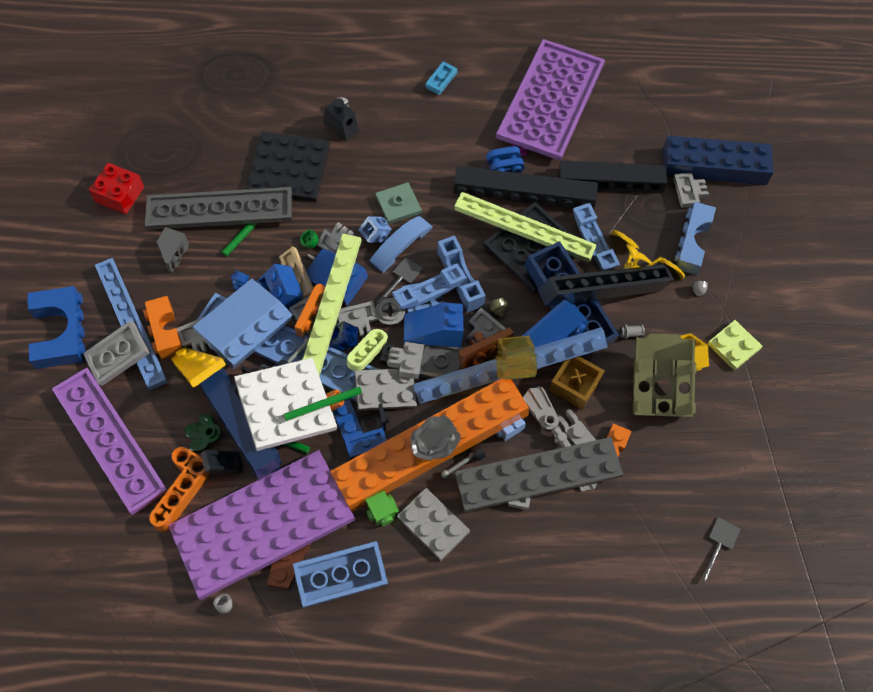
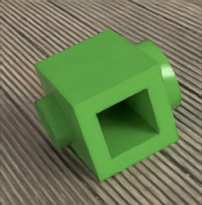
(381, 508)

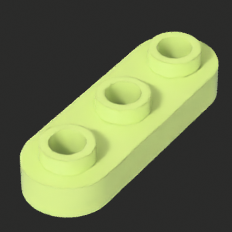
(358, 357)

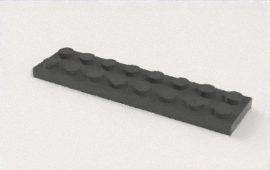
(218, 208)
(538, 474)

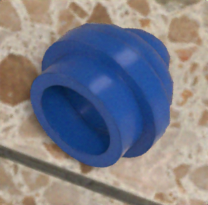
(239, 279)

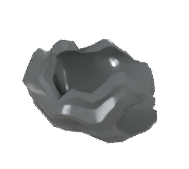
(435, 438)

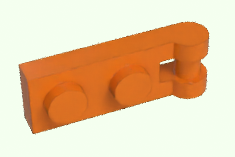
(310, 310)

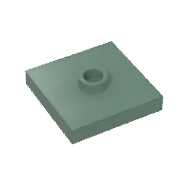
(398, 203)

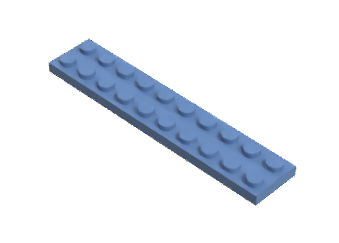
(282, 345)

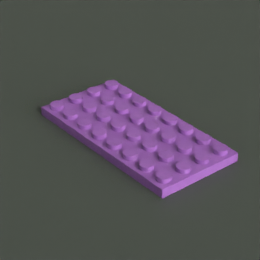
(550, 99)
(260, 524)

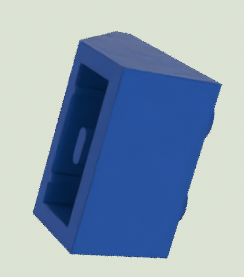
(282, 284)

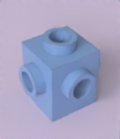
(375, 229)

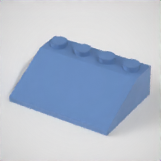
(243, 323)

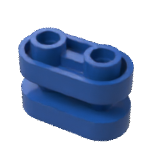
(505, 160)

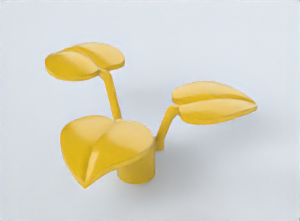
(637, 255)

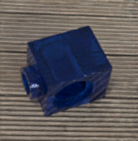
(344, 336)

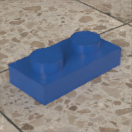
(347, 420)
(364, 442)

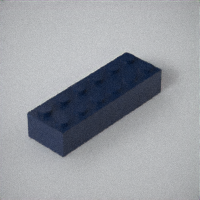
(718, 159)
(556, 262)
(228, 407)

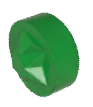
(309, 239)

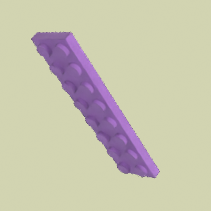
(110, 441)

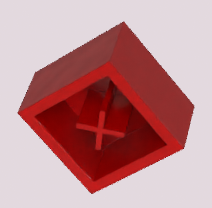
(116, 188)

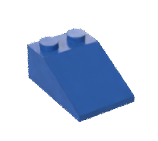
(321, 268)
(435, 325)

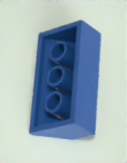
(558, 324)

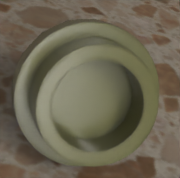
(498, 307)

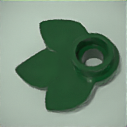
(200, 433)

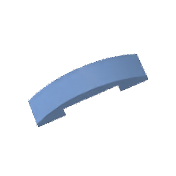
(589, 230)
(398, 242)
(431, 288)

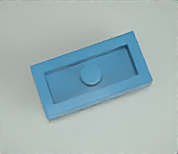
(441, 78)

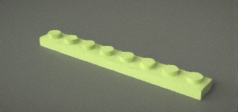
(524, 226)
(332, 300)

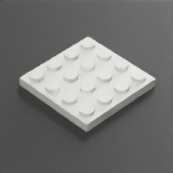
(280, 390)

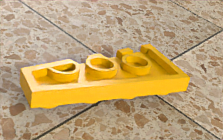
(196, 365)

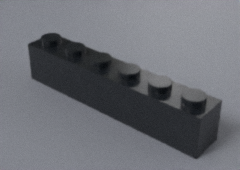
(616, 175)

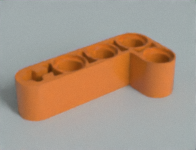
(184, 496)

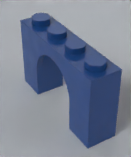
(67, 347)

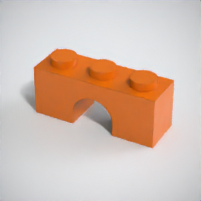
(160, 313)

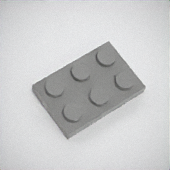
(116, 353)
(384, 388)
(433, 524)

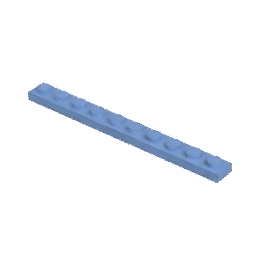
(486, 372)

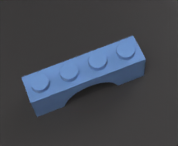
(691, 255)
(470, 290)

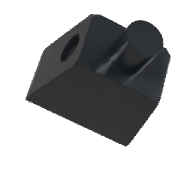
(341, 119)

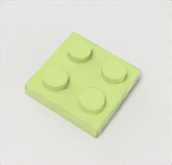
(734, 345)

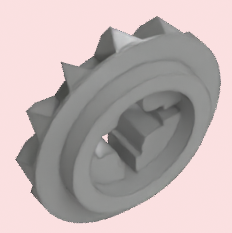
(383, 307)

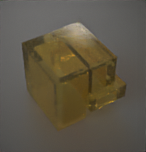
(516, 358)

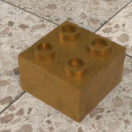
(576, 381)

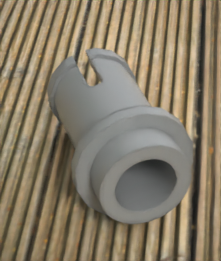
(631, 331)

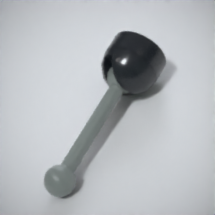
(282, 362)
(475, 453)

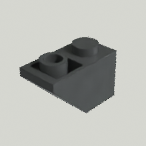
(172, 246)

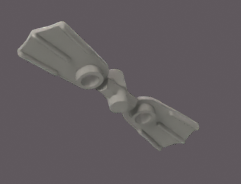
(542, 409)

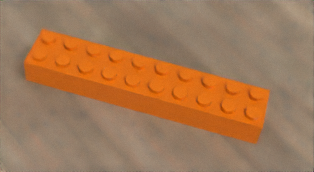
(394, 462)

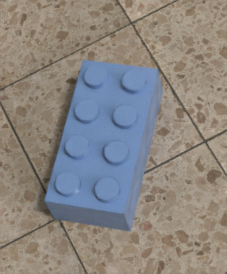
(340, 574)

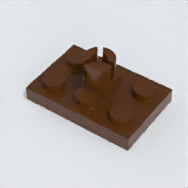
(481, 348)

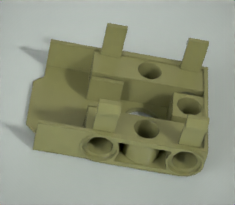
(669, 359)

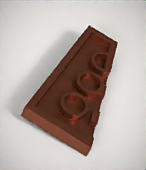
(282, 570)

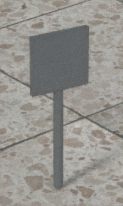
(405, 270)
(723, 534)

